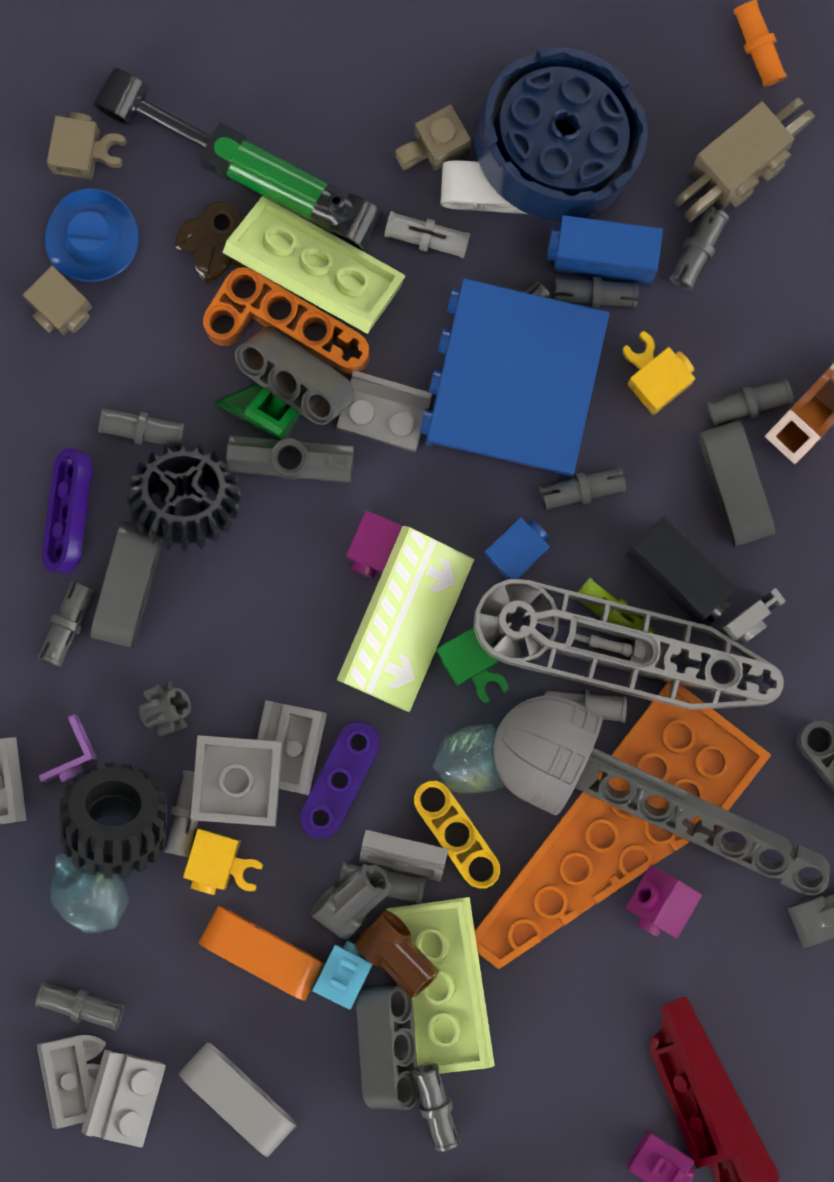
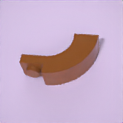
(806, 419)

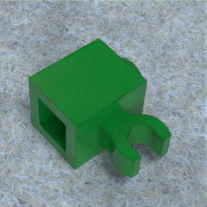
(468, 660)

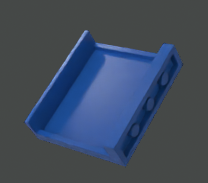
(515, 377)

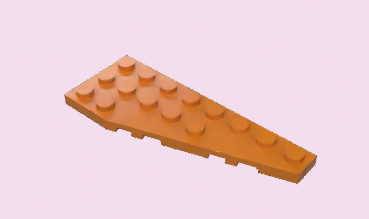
(603, 847)

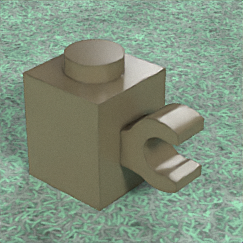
(438, 138)
(77, 146)

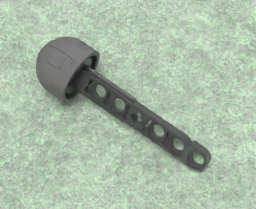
(549, 750)

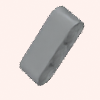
(237, 1099)

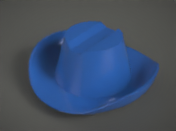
(91, 235)

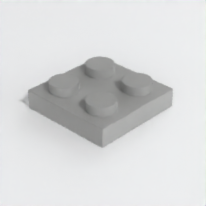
(236, 781)

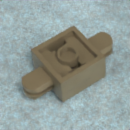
(741, 156)

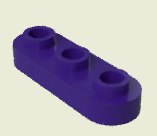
(67, 511)
(334, 800)

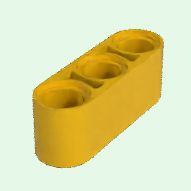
(475, 845)

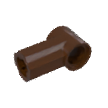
(388, 946)

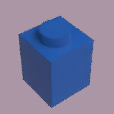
(518, 549)

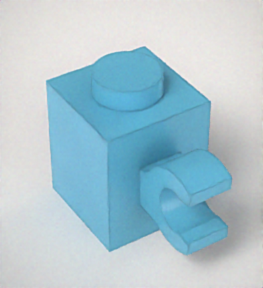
(343, 975)

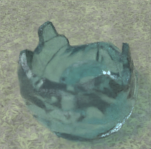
(467, 760)
(87, 900)

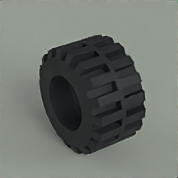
(108, 793)

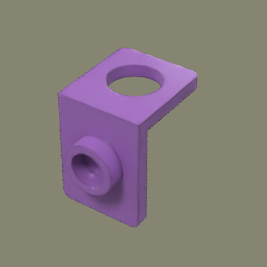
(71, 769)

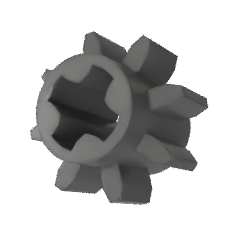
(165, 708)

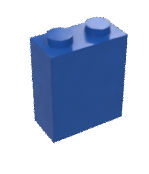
(605, 249)

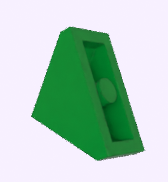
(261, 410)

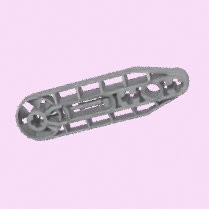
(648, 656)

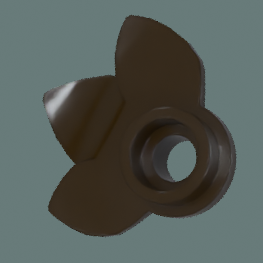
(208, 242)

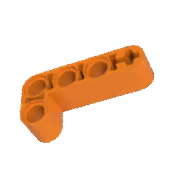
(293, 326)

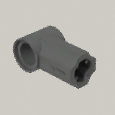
(346, 907)
(813, 919)

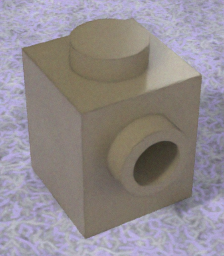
(57, 303)

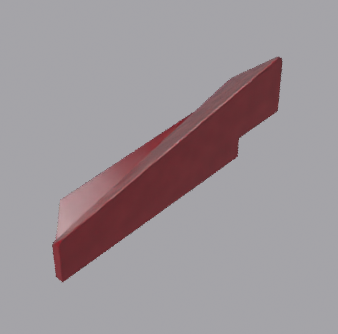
(706, 1101)

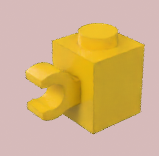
(659, 377)
(214, 861)

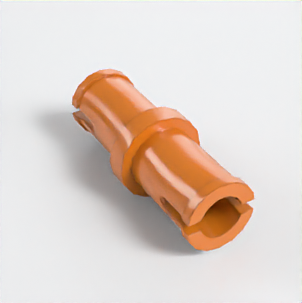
(760, 43)

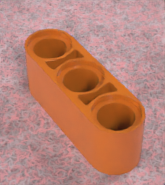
(261, 953)

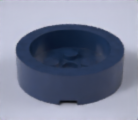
(530, 158)

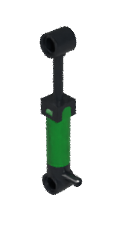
(234, 157)

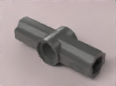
(262, 457)

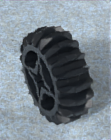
(186, 511)

